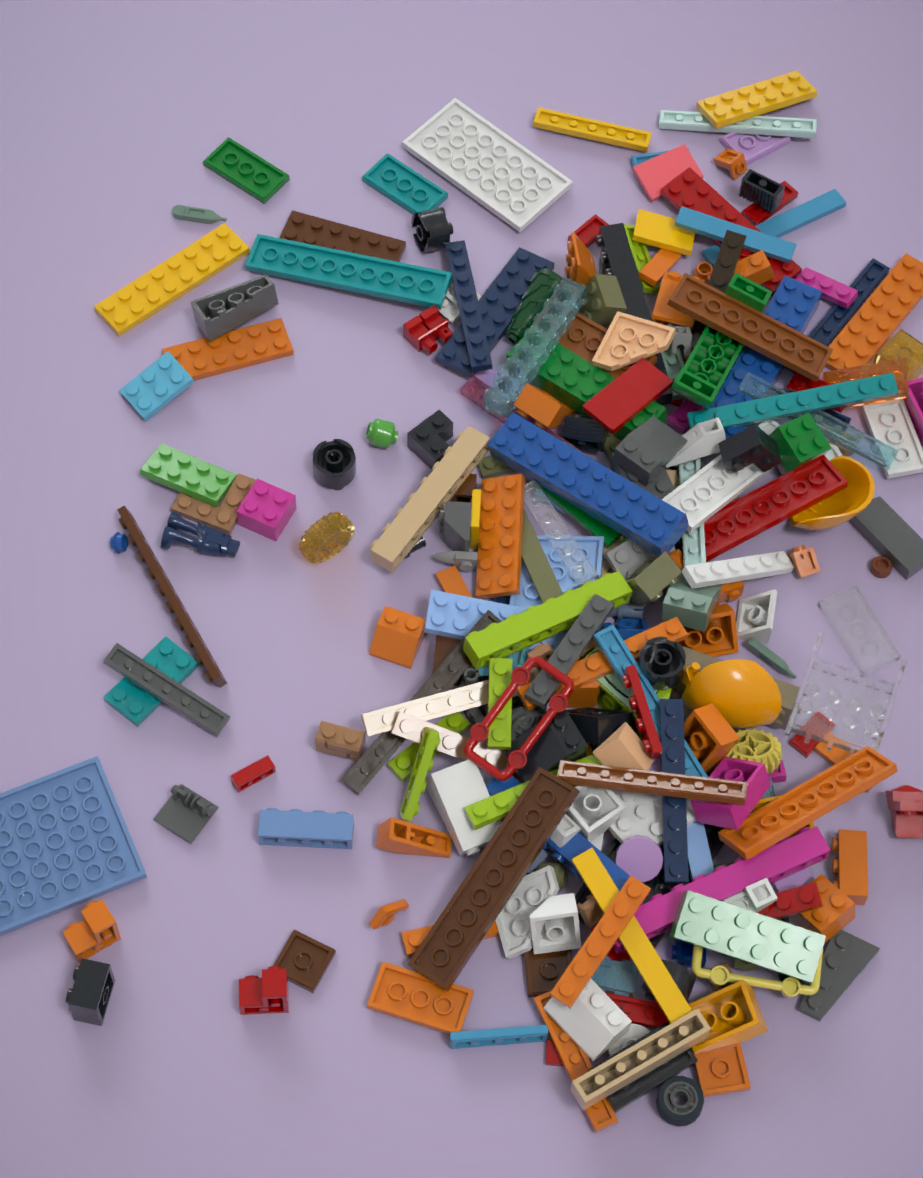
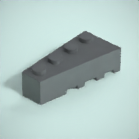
(233, 306)

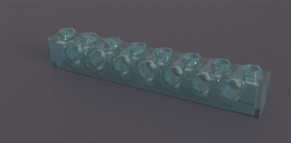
(535, 347)

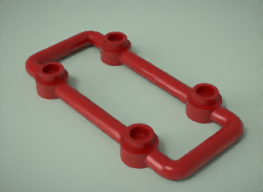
(517, 758)

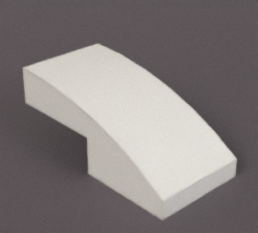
(755, 897)

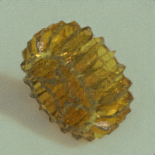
(326, 537)

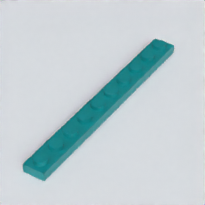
(798, 402)

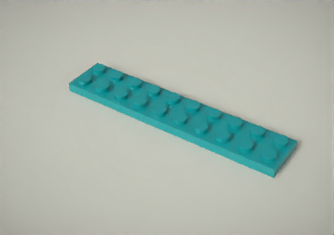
(348, 271)

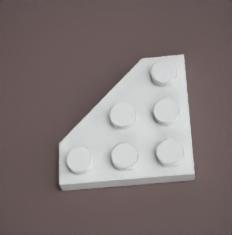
(514, 918)

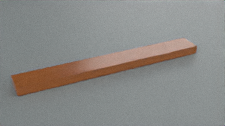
(653, 782)

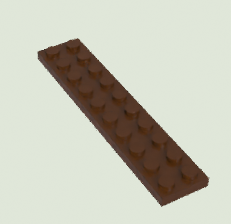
(493, 878)

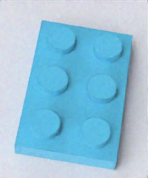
(157, 386)

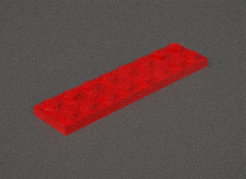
(696, 194)
(771, 505)

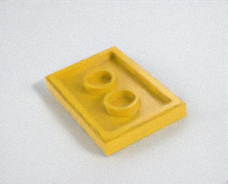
(661, 233)

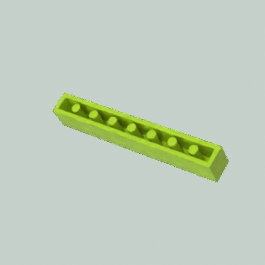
(542, 621)

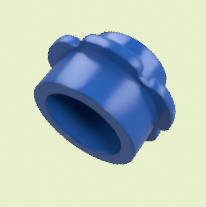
(119, 542)

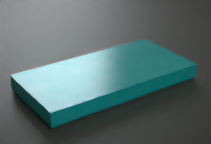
(404, 185)

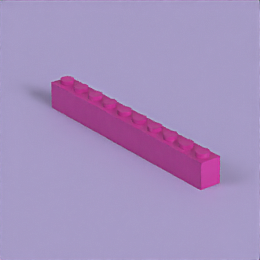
(773, 863)

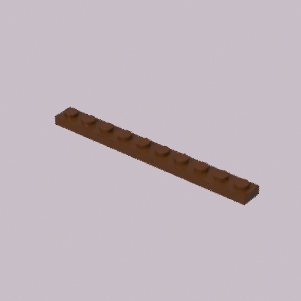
(174, 603)

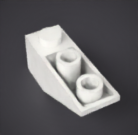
(701, 442)

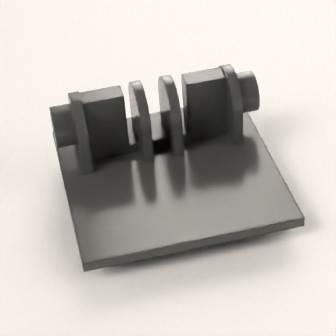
(185, 813)

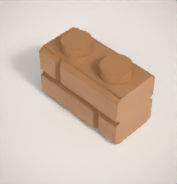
(340, 741)

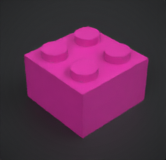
(266, 509)

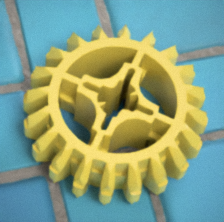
(758, 747)

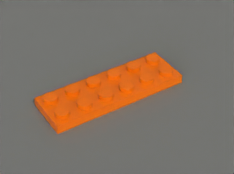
(233, 350)
(500, 536)

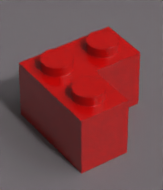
(264, 994)

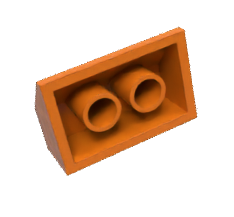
(719, 636)

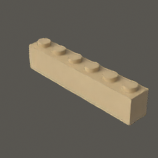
(640, 1059)

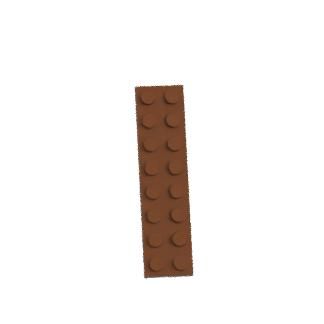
(750, 327)

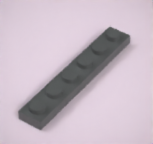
(570, 649)
(166, 689)

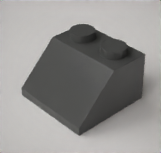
(455, 525)

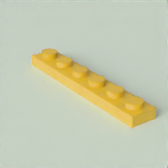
(592, 129)

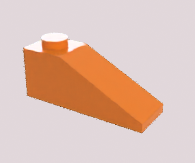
(412, 839)

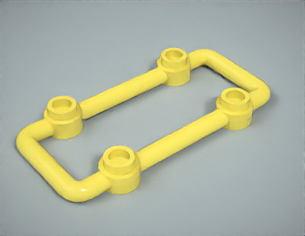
(720, 975)

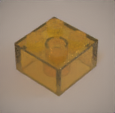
(903, 346)

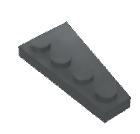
(841, 964)

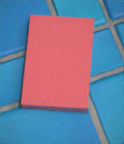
(663, 169)

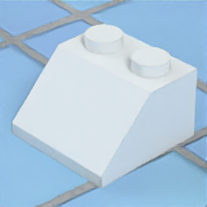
(595, 810)

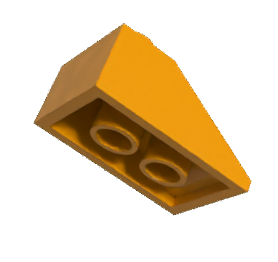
(732, 1016)

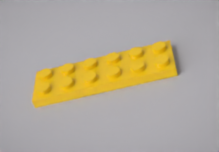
(756, 99)

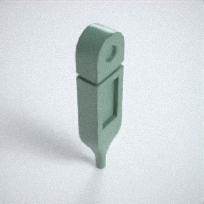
(196, 214)
(768, 657)

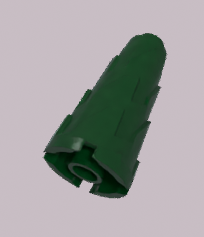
(538, 291)

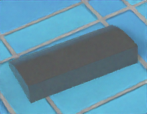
(891, 536)

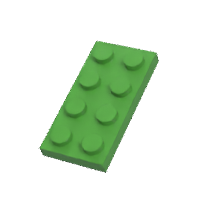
(188, 474)

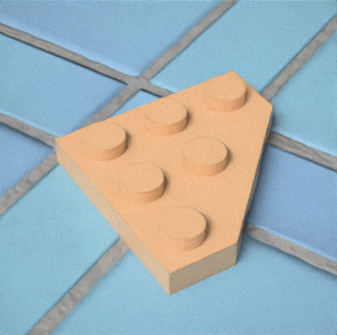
(630, 340)

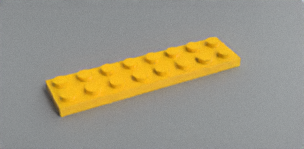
(171, 279)

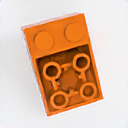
(579, 261)

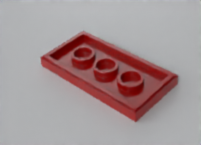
(627, 395)

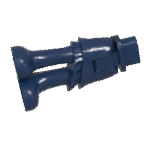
(207, 541)

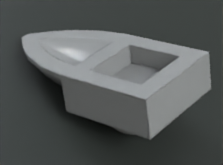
(462, 560)

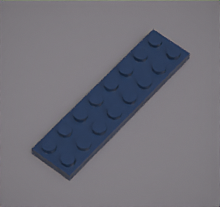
(496, 308)

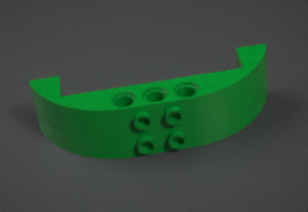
(716, 352)

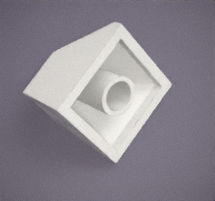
(555, 925)

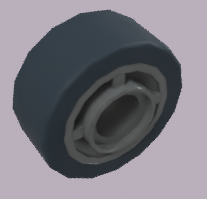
(679, 1114)

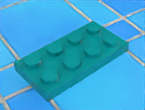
(137, 703)

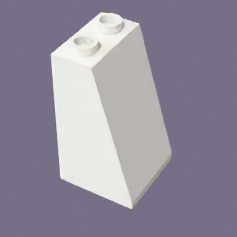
(453, 791)

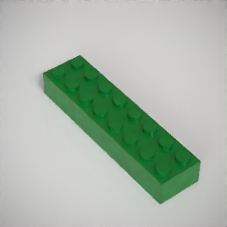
(577, 381)

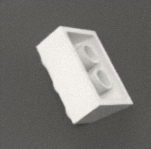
(592, 1021)

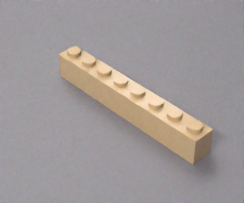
(429, 499)

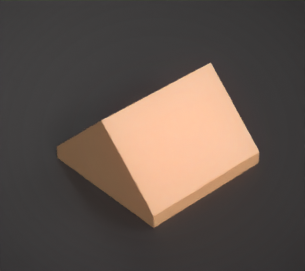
(623, 750)

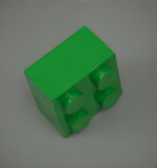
(799, 441)

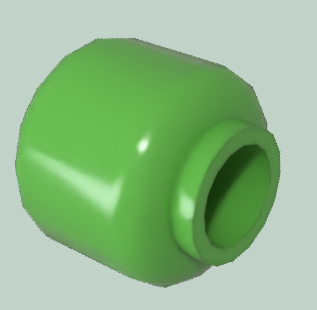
(381, 433)

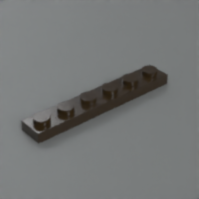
(722, 271)

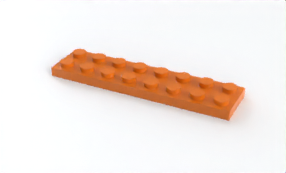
(878, 316)
(808, 802)

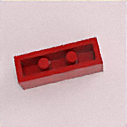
(253, 773)

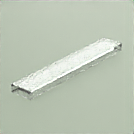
(558, 534)

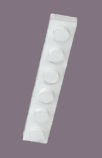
(737, 569)

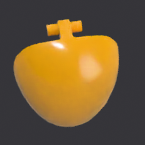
(842, 505)
(737, 688)

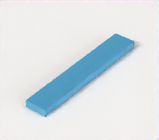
(716, 229)

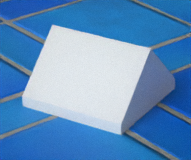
(756, 616)

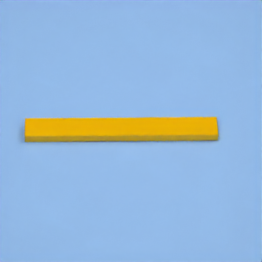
(633, 939)

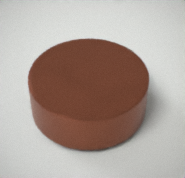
(881, 567)

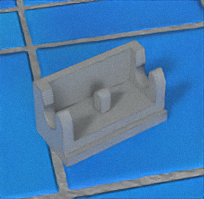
(682, 336)

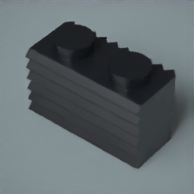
(761, 190)
(584, 433)

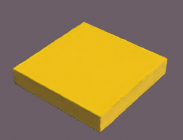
(475, 518)

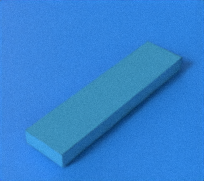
(498, 1036)

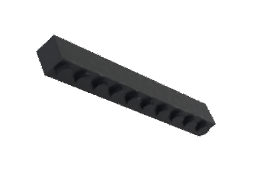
(620, 263)

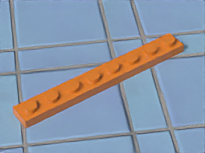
(597, 666)

